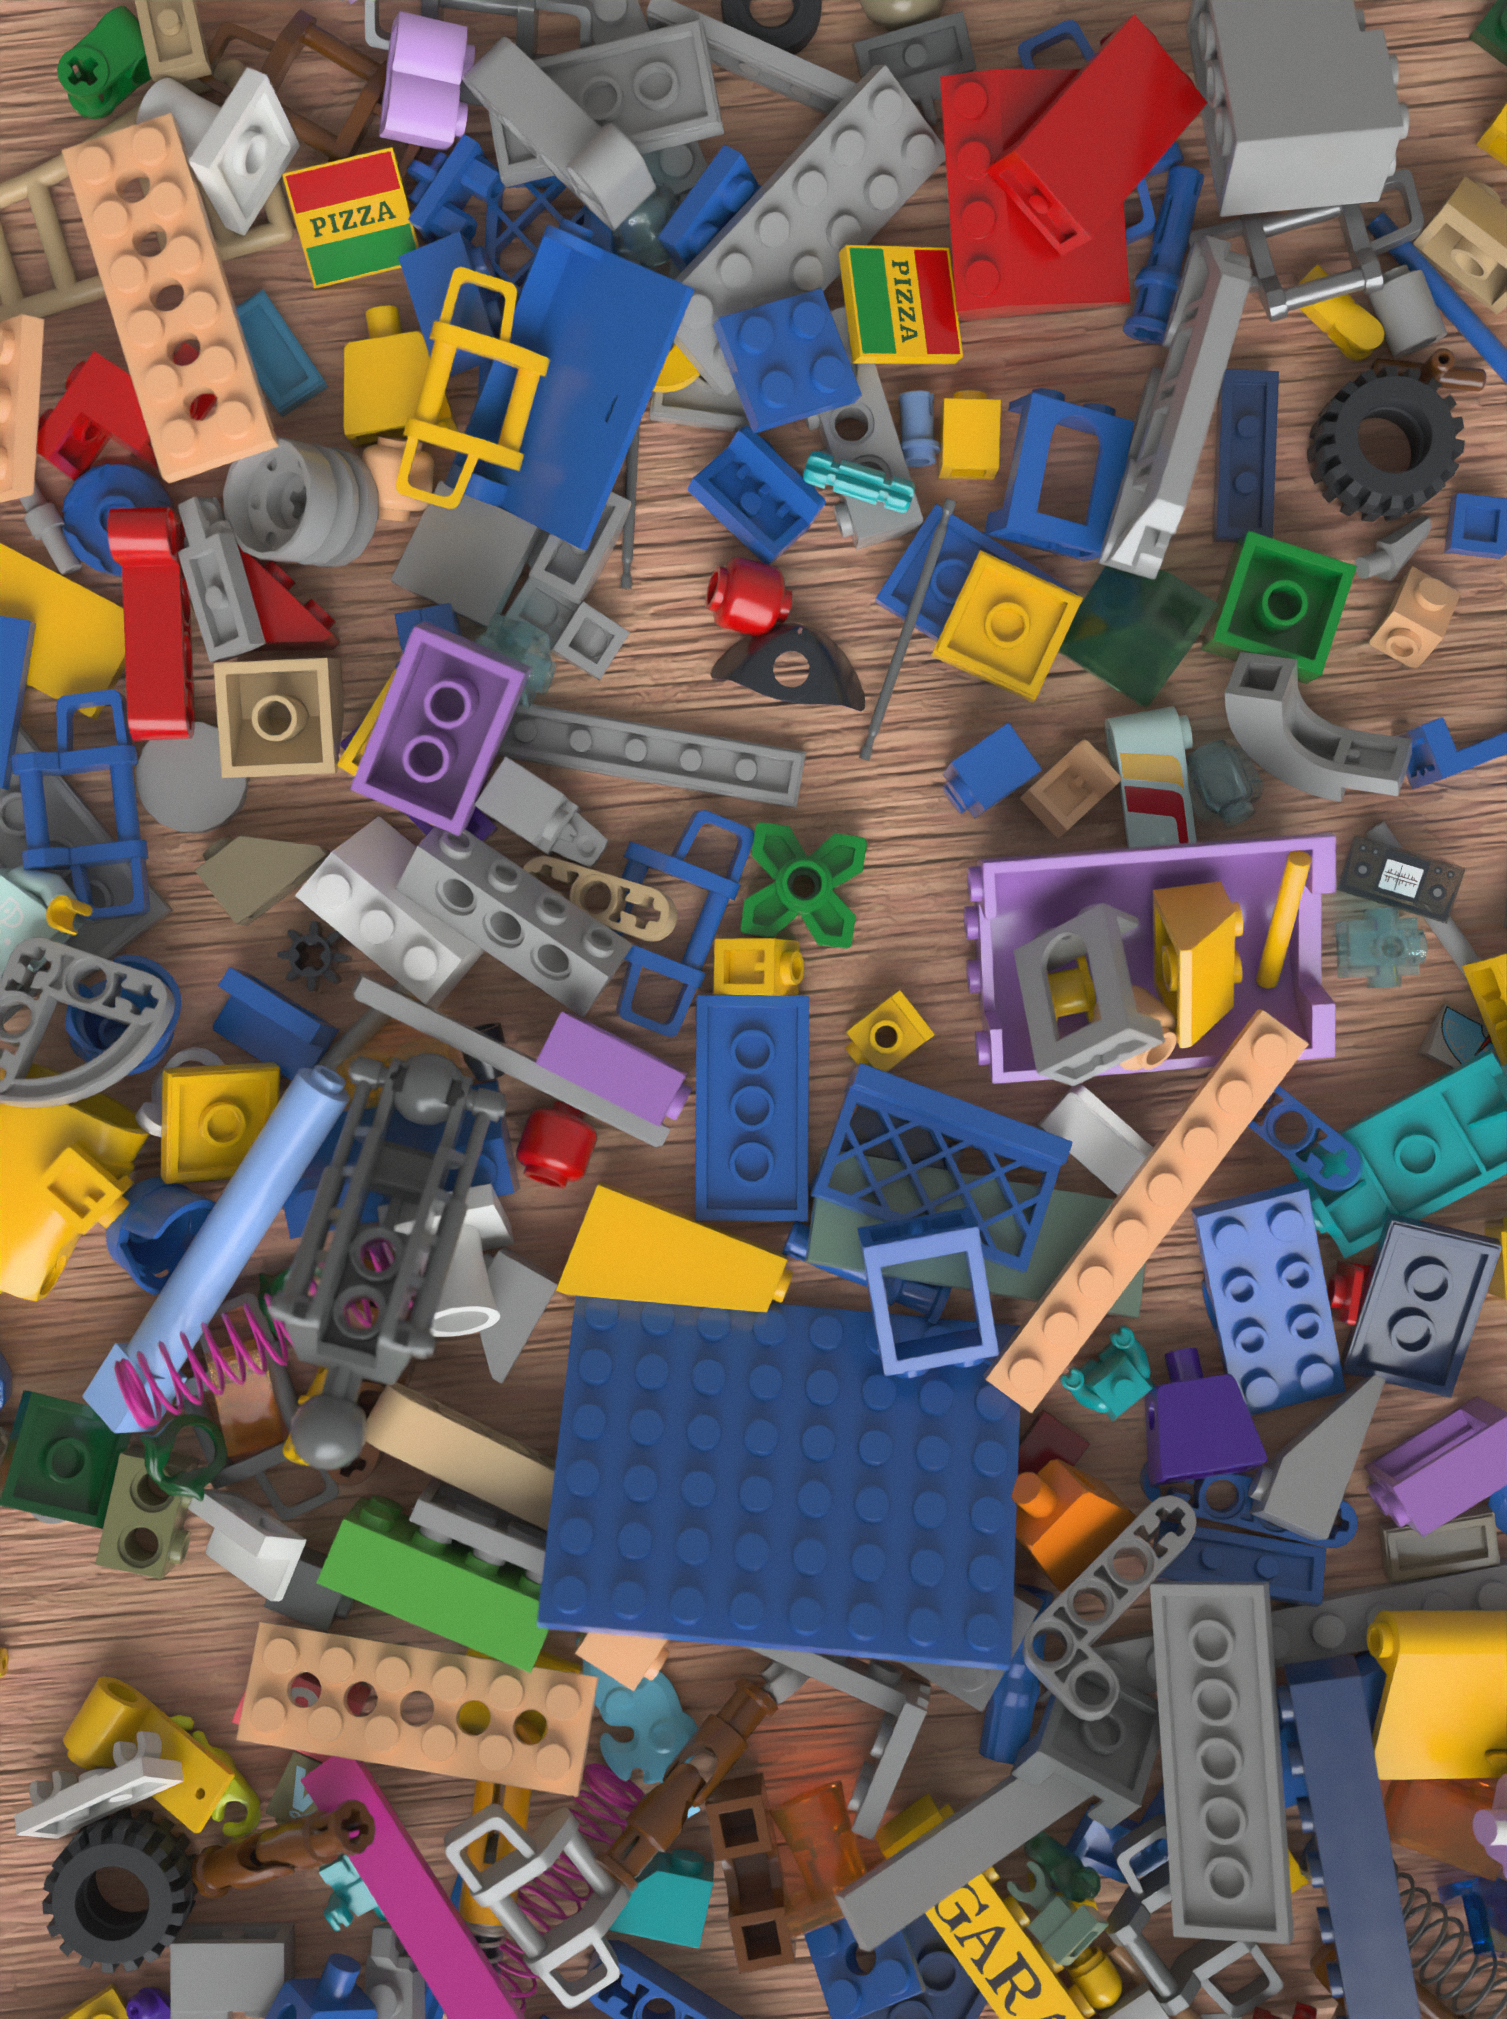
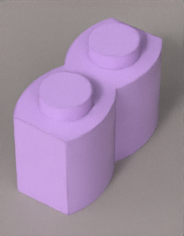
(424, 82)

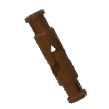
(664, 1810)
(279, 1849)

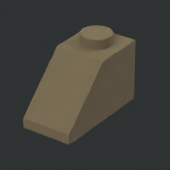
(256, 873)

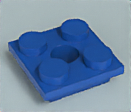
(848, 1988)

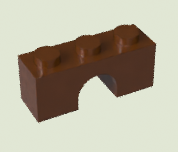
(752, 1871)

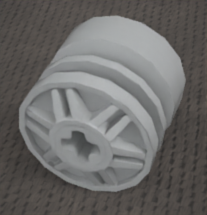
(302, 504)

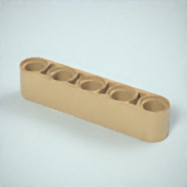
(463, 1453)

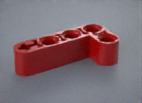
(155, 622)

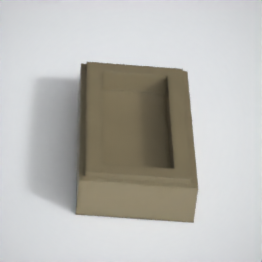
(1456, 1546)

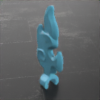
(657, 1724)

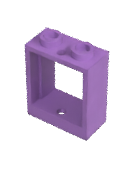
(614, 1069)
(1442, 1467)

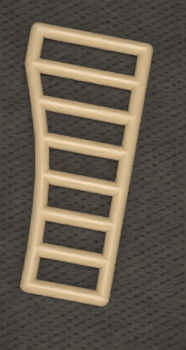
(69, 292)

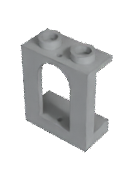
(1119, 1032)

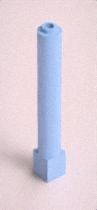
(224, 1242)

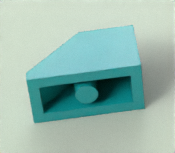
(670, 1899)

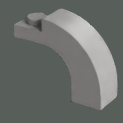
(1300, 745)

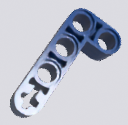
(652, 1982)

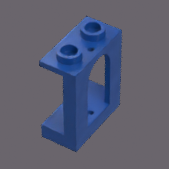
(1019, 517)
(1436, 756)

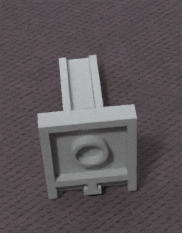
(903, 1716)

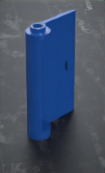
(606, 344)

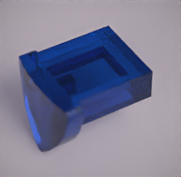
(1485, 1912)

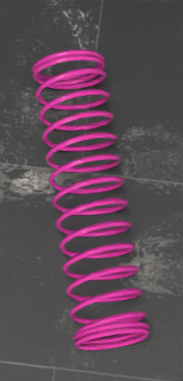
(136, 1395)
(591, 1775)

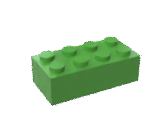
(434, 1584)

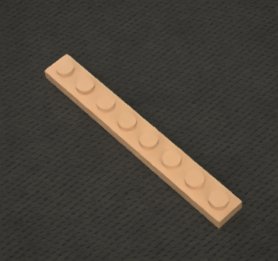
(1145, 1210)

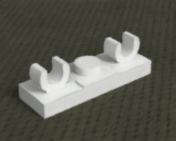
(99, 1791)

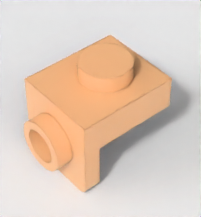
(1416, 618)
(1071, 788)

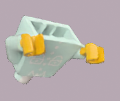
(36, 906)

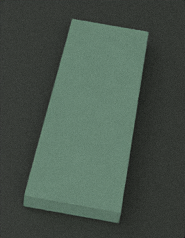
(1066, 1224)

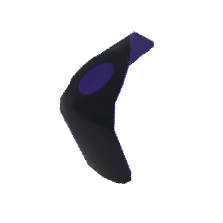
(830, 672)

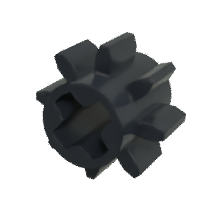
(299, 956)

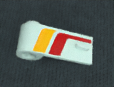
(1152, 765)

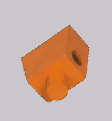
(1066, 1520)

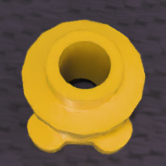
(1073, 990)

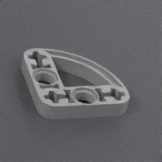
(62, 986)

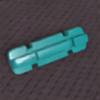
(858, 481)

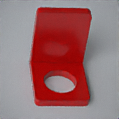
(1345, 1290)

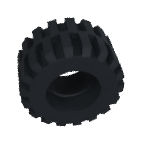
(1422, 418)
(94, 1925)

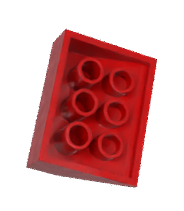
(997, 252)

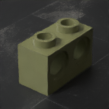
(136, 1506)

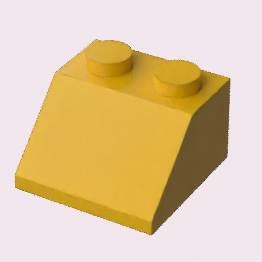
(1196, 955)

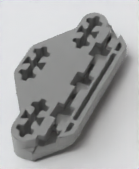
(1177, 408)

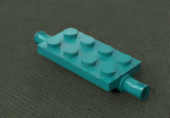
(1416, 1154)

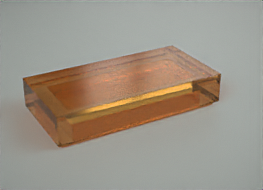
(248, 1410)

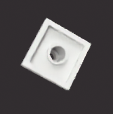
(231, 148)
(467, 1297)

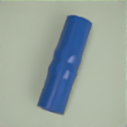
(1013, 1702)

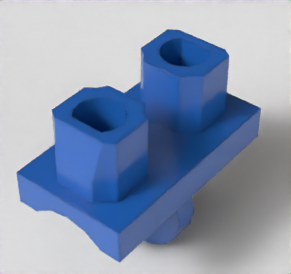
(448, 186)

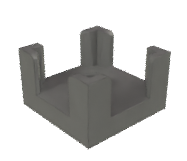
(1102, 1755)

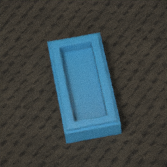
(277, 356)

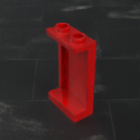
(1099, 137)

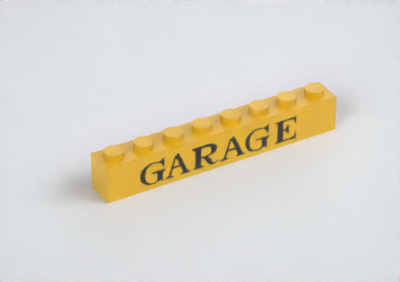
(990, 1933)

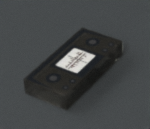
(1401, 879)

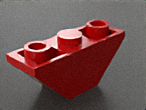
(282, 617)

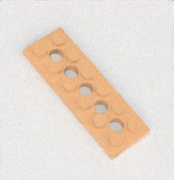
(132, 283)
(386, 1735)

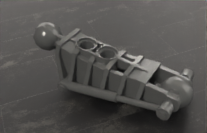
(427, 1091)

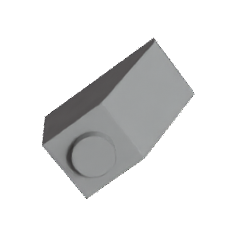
(521, 1297)

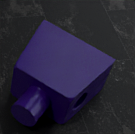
(1198, 1425)

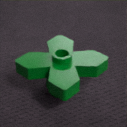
(828, 867)

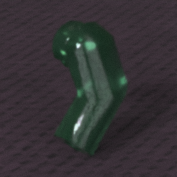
(1064, 1867)

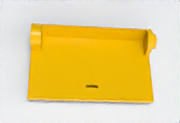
(1441, 1693)

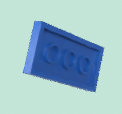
(752, 1108)

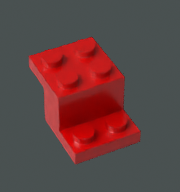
(99, 408)

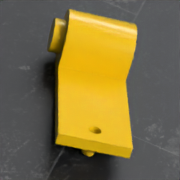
(118, 1713)

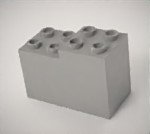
(1295, 103)

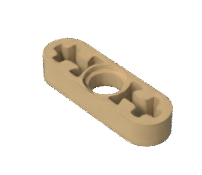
(639, 895)

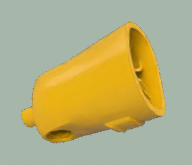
(32, 1234)

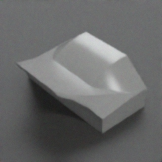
(573, 570)

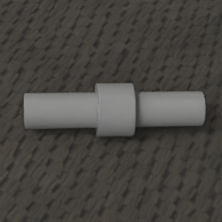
(47, 525)

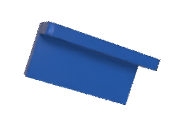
(271, 1024)

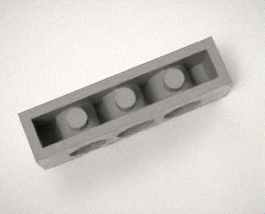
(876, 449)
(514, 917)

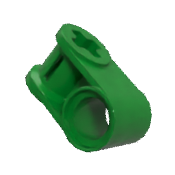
(110, 60)

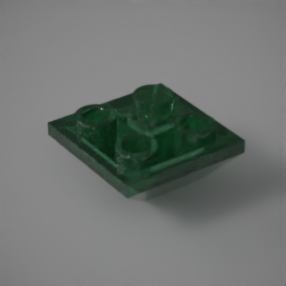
(1136, 630)

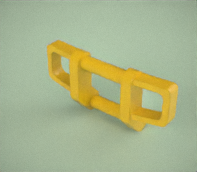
(446, 341)

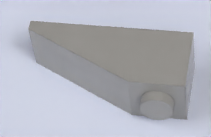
(1311, 1473)

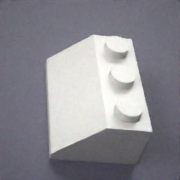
(360, 901)

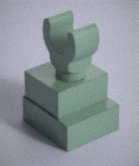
(1060, 1925)

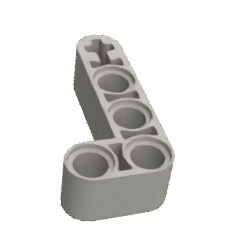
(588, 159)
(1116, 1595)

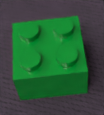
(1279, 604)

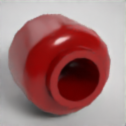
(748, 596)
(556, 1145)

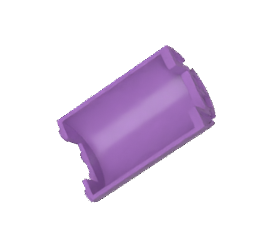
(1042, 891)

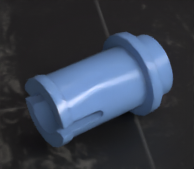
(917, 428)

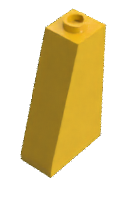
(664, 1256)

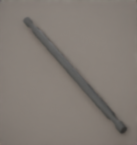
(628, 528)
(907, 628)

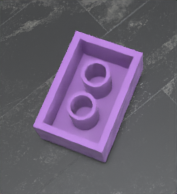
(440, 727)

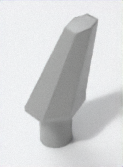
(1394, 550)

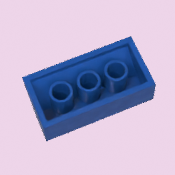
(494, 1164)

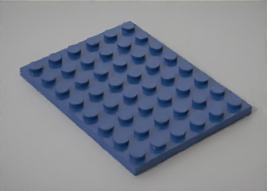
(780, 1487)

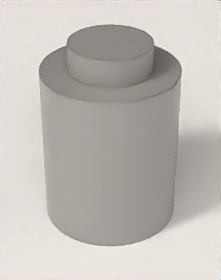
(1407, 312)

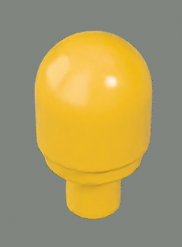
(1096, 1977)

